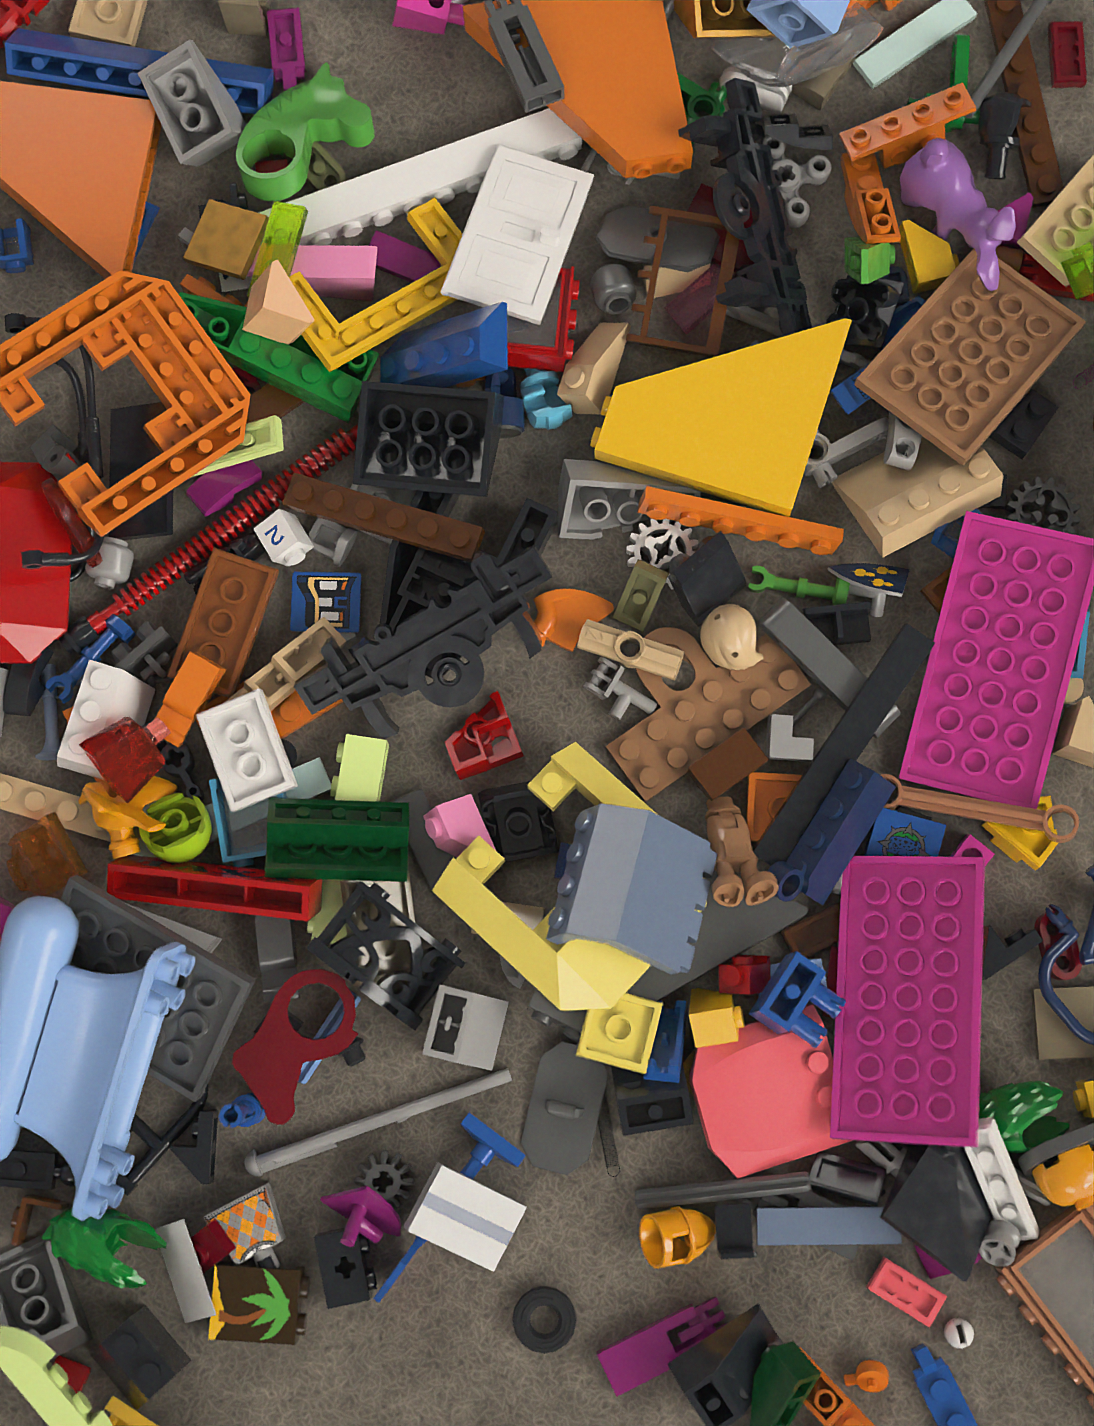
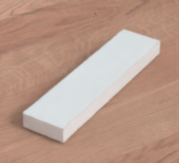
(1000, 1181)

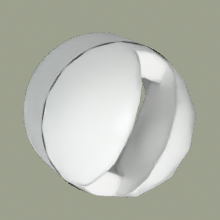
(952, 1334)

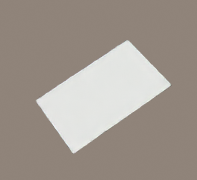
(185, 1272)

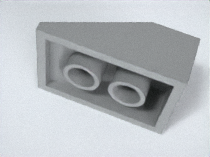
(192, 105)

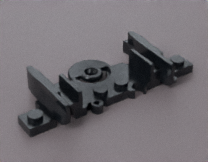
(775, 272)
(462, 627)

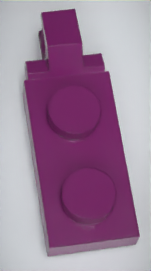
(286, 46)

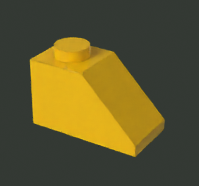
(926, 257)
(714, 1017)

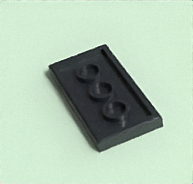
(128, 452)

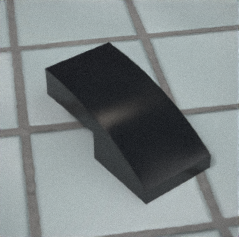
(23, 687)

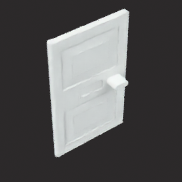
(518, 234)

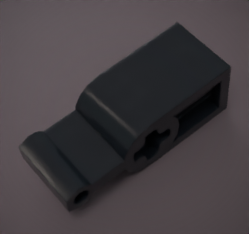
(182, 771)

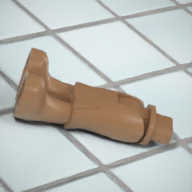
(734, 851)

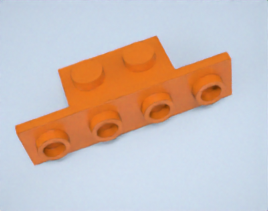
(909, 128)

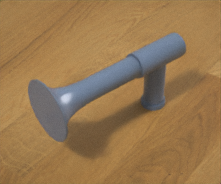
(52, 740)

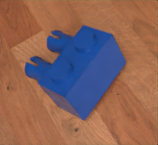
(787, 994)

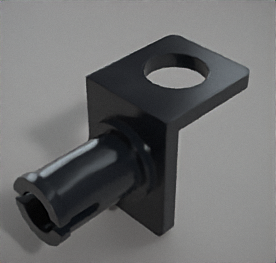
(734, 1231)

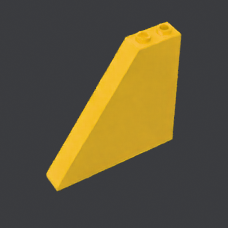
(729, 421)

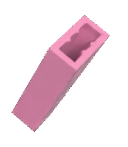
(336, 270)

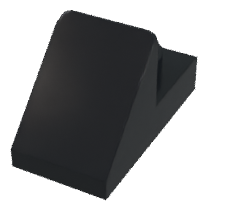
(1000, 955)
(201, 1157)

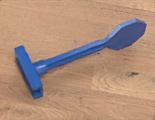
(488, 1146)

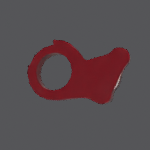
(277, 1051)

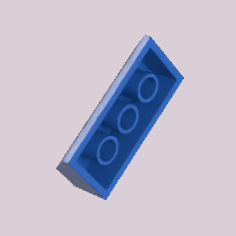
(449, 350)

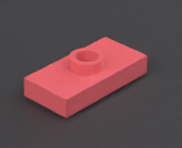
(906, 1291)

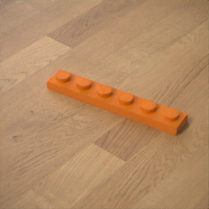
(739, 520)

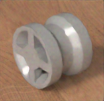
(1000, 1243)

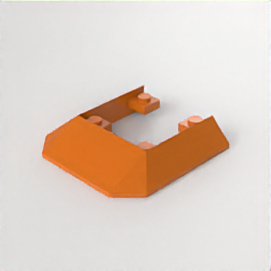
(176, 358)

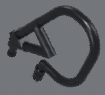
(157, 1144)

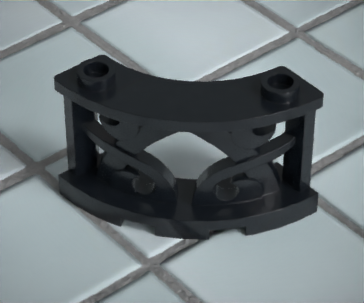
(342, 955)

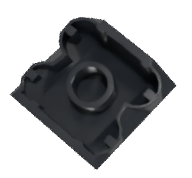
(867, 306)
(706, 577)
(517, 822)

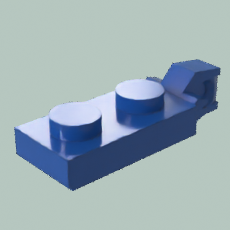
(940, 1390)

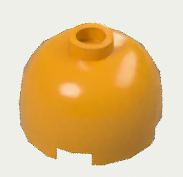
(1069, 1178)

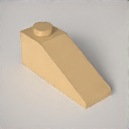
(594, 368)

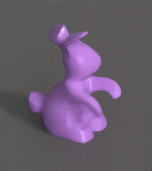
(943, 182)

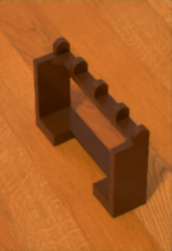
(726, 274)

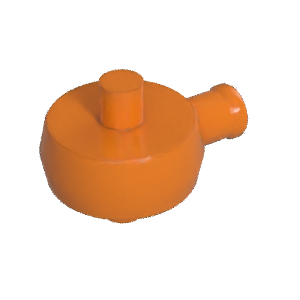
(869, 1376)

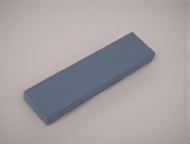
(823, 1226)

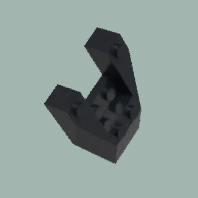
(419, 574)

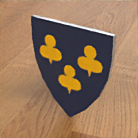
(873, 582)

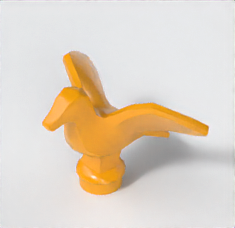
(121, 817)

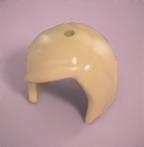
(730, 637)

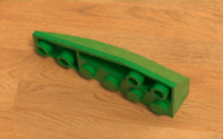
(284, 366)

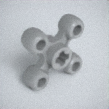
(796, 177)

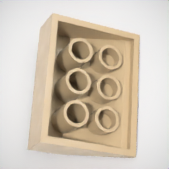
(906, 505)

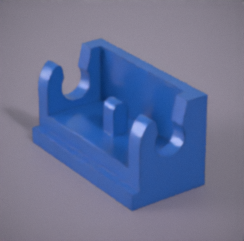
(668, 1044)

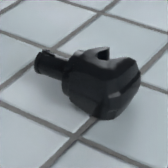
(996, 124)

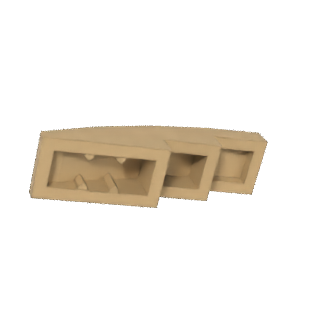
(292, 664)

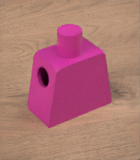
(427, 15)

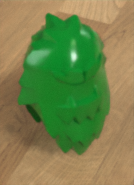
(1020, 1112)
(94, 1242)

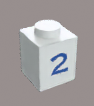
(284, 538)

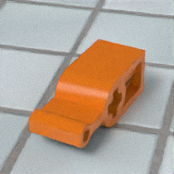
(189, 695)

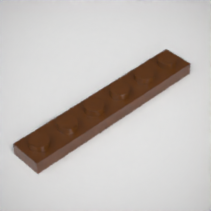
(383, 517)

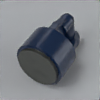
(513, 409)

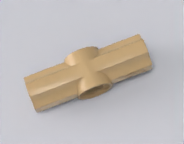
(609, 642)

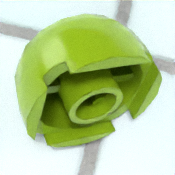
(185, 832)

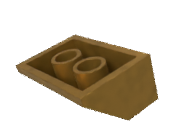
(719, 19)

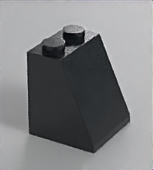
(140, 1357)

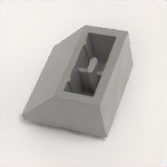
(465, 1027)

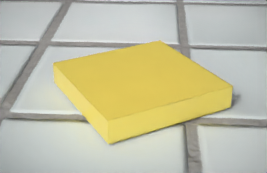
(621, 1034)

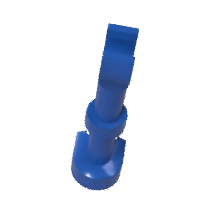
(115, 629)

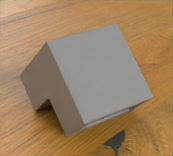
(781, 744)

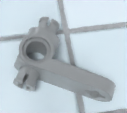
(840, 449)

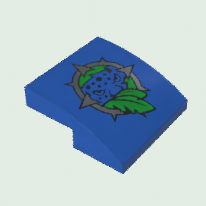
(904, 835)

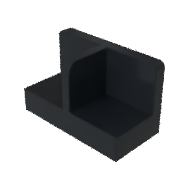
(841, 622)

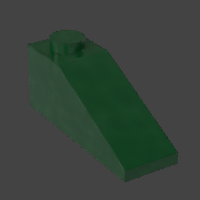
(781, 1385)

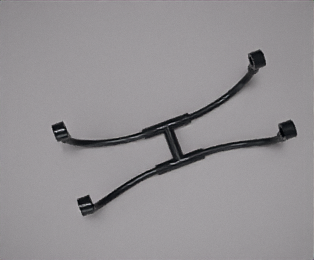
(88, 444)

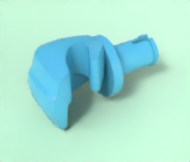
(541, 400)

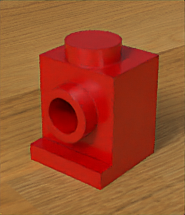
(745, 974)

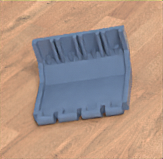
(634, 886)

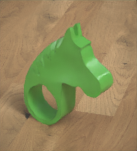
(291, 124)

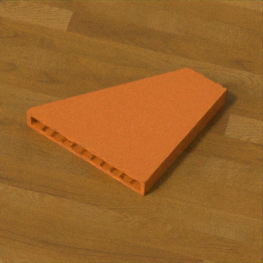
(615, 78)
(80, 167)

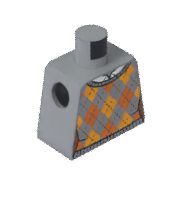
(252, 1226)

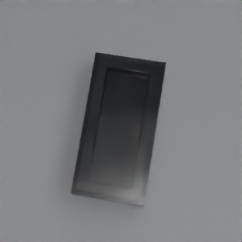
(847, 1178)

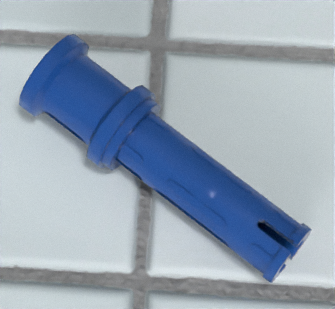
(239, 1108)

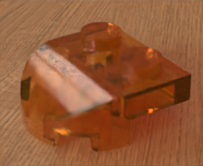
(43, 857)

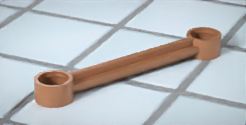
(981, 809)

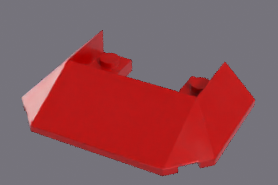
(31, 600)

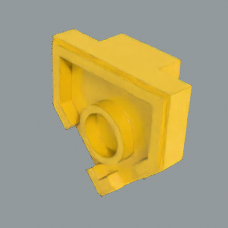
(1024, 843)

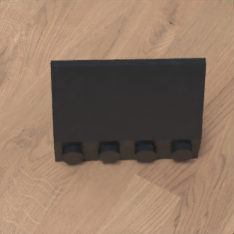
(427, 438)

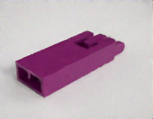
(648, 1350)

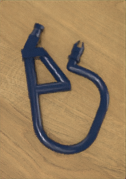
(1086, 957)

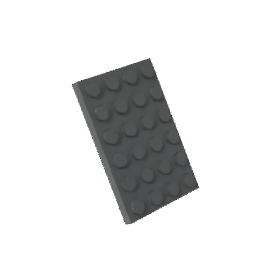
(120, 941)

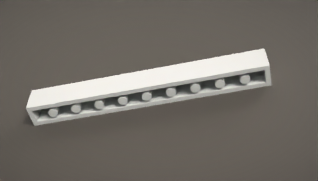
(434, 174)

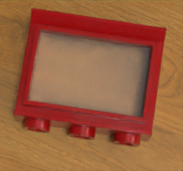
(546, 344)

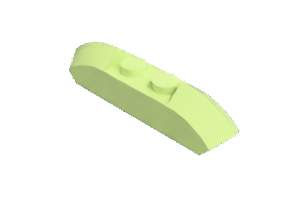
(44, 1385)

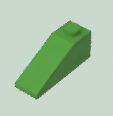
(867, 261)

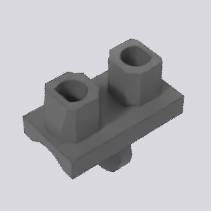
(149, 655)

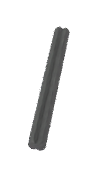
(722, 1190)

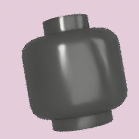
(613, 288)

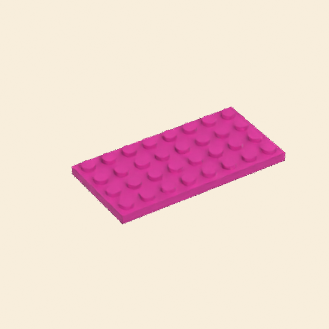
(1000, 661)
(912, 1001)

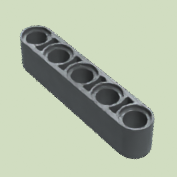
(817, 656)

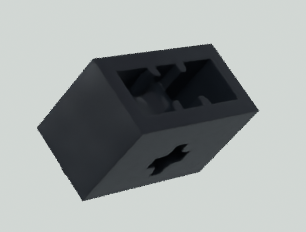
(338, 1286)

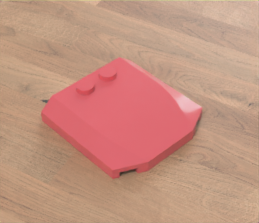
(764, 1097)

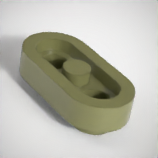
(323, 169)

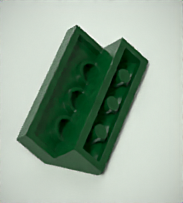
(337, 840)

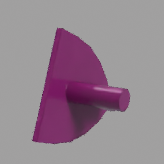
(365, 1213)

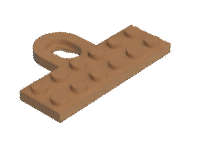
(704, 714)

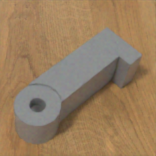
(901, 444)

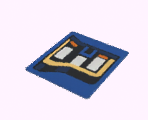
(328, 596)

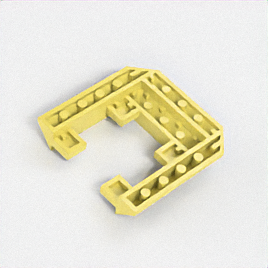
(568, 974)

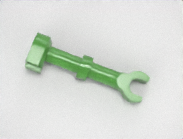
(801, 587)

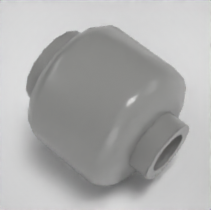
(115, 563)

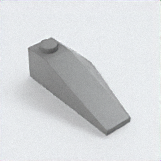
(603, 497)

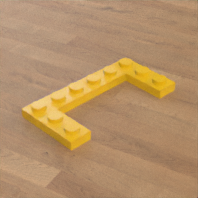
(344, 341)

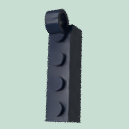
(833, 834)

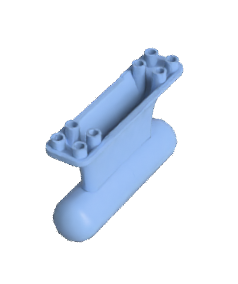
(77, 1046)

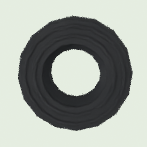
(538, 1341)

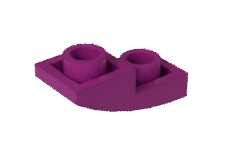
(217, 488)

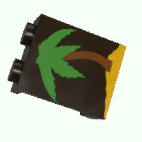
(258, 1304)

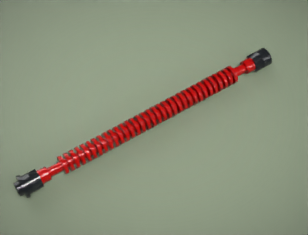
(87, 630)

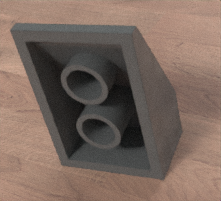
(41, 1297)

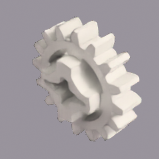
(650, 545)

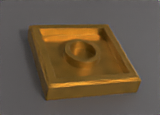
(226, 239)

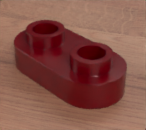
(1070, 955)

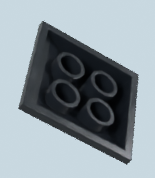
(939, 1206)

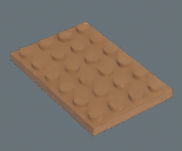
(969, 357)

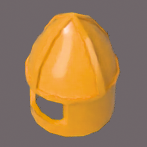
(659, 1235)

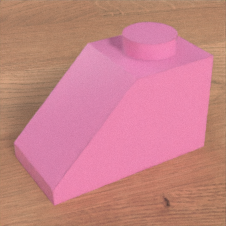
(456, 825)

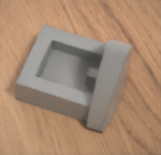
(332, 540)

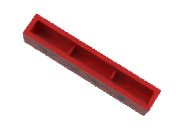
(213, 887)

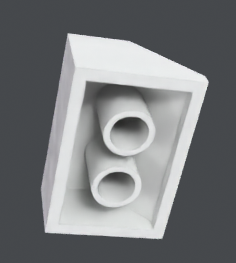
(102, 700)

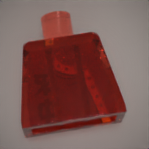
(127, 754)

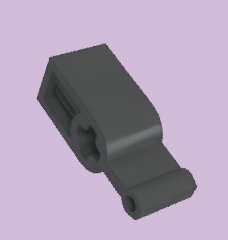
(276, 953)

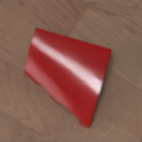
(472, 745)

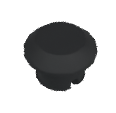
(354, 1053)

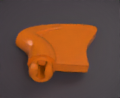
(564, 613)

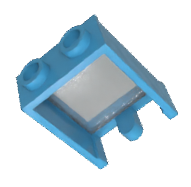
(240, 832)

